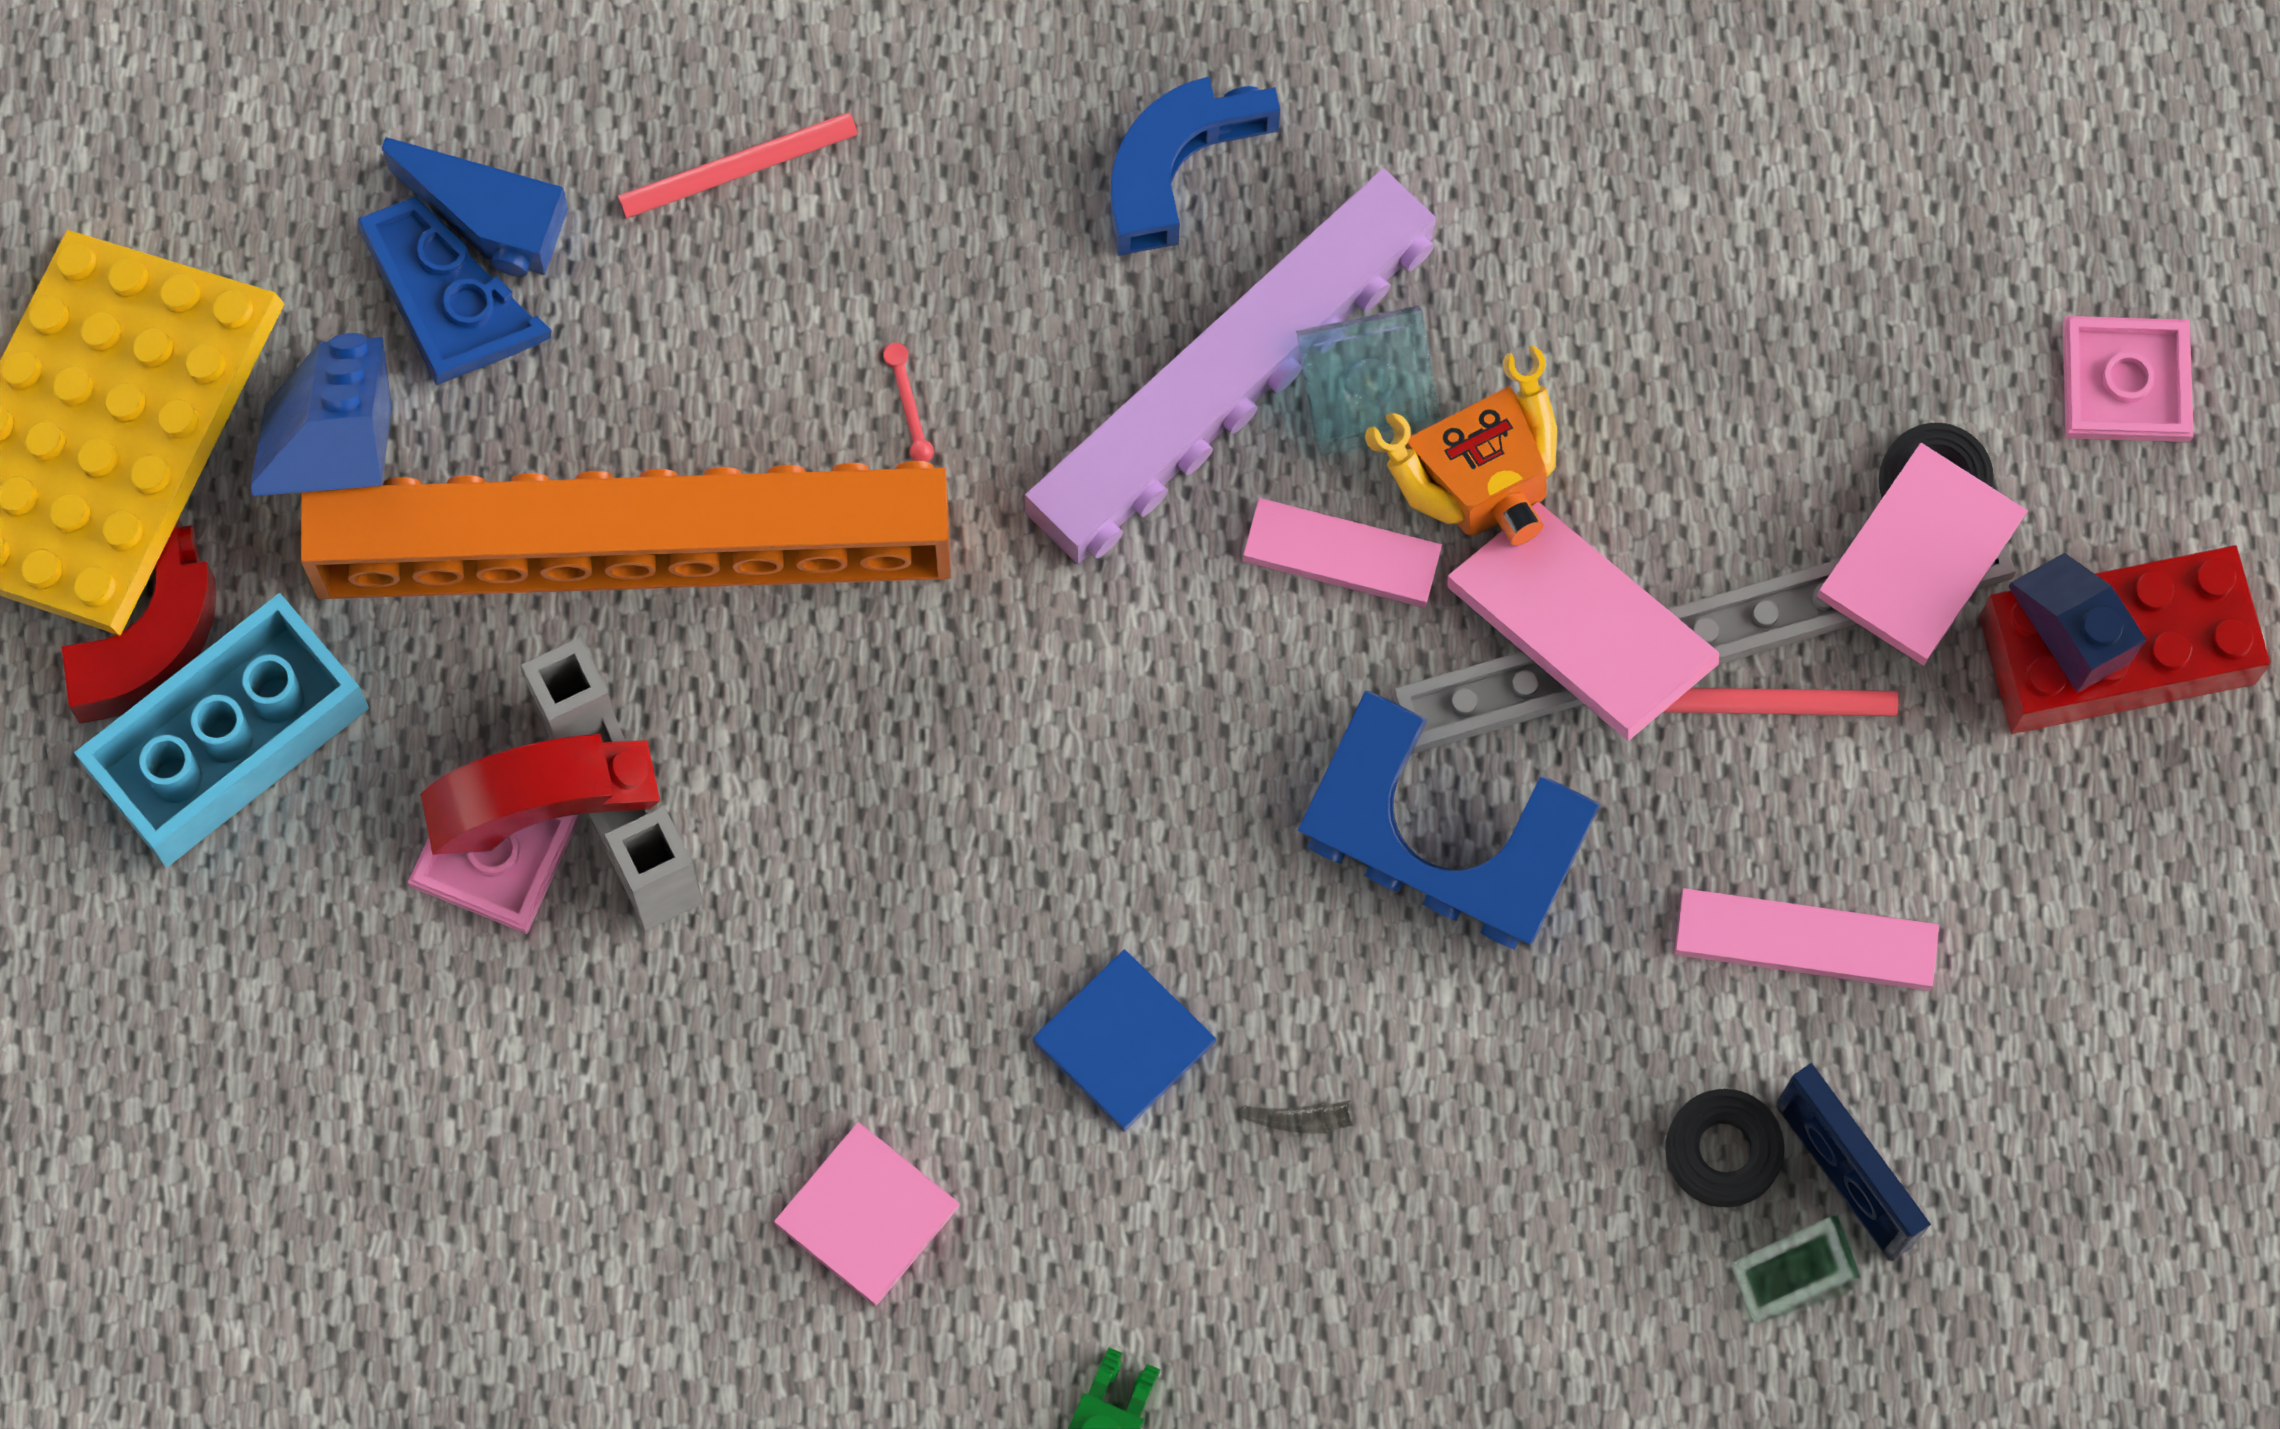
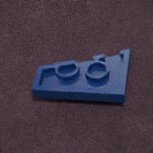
(444, 296)

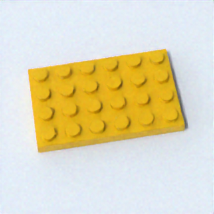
(112, 418)

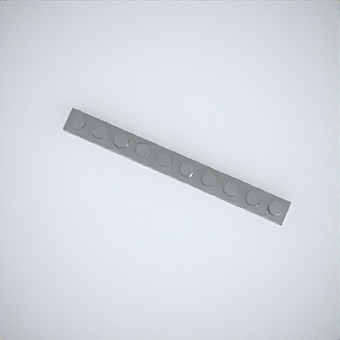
(1732, 622)

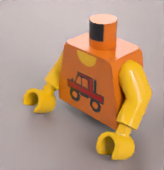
(1482, 461)

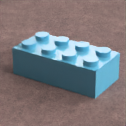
(222, 730)

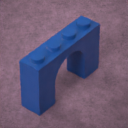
(1357, 819)

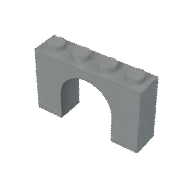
(638, 842)

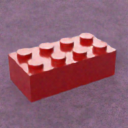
(2197, 643)

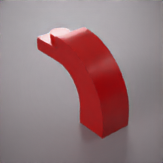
(119, 671)
(536, 783)

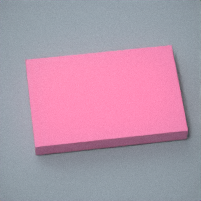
(1922, 554)

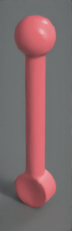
(896, 357)

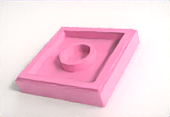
(2127, 379)
(502, 882)
(866, 1214)

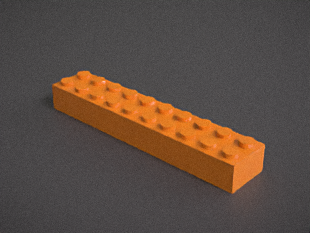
(627, 531)

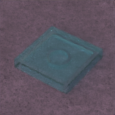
(1365, 371)

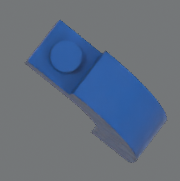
(1162, 140)

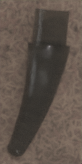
(1309, 1119)

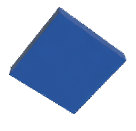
(1124, 1040)

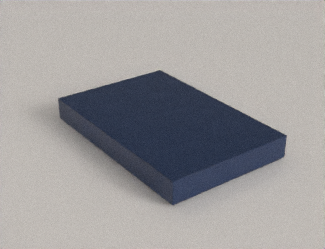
(1851, 1163)

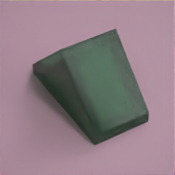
(1797, 1271)

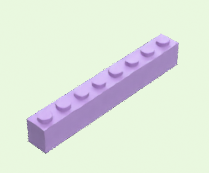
(1229, 369)

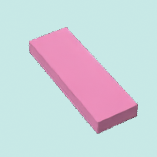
(1342, 552)

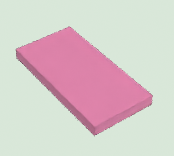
(1585, 623)

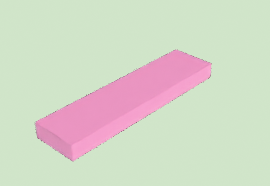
(1806, 939)

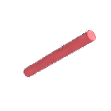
(737, 165)
(1787, 702)

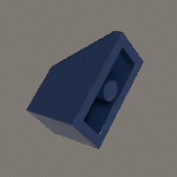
(2079, 620)

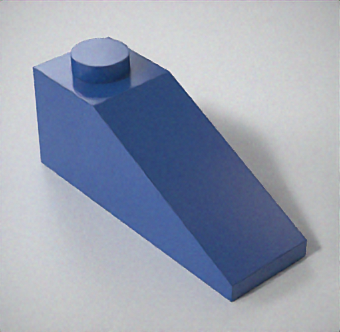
(495, 210)

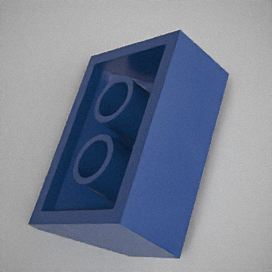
(327, 421)

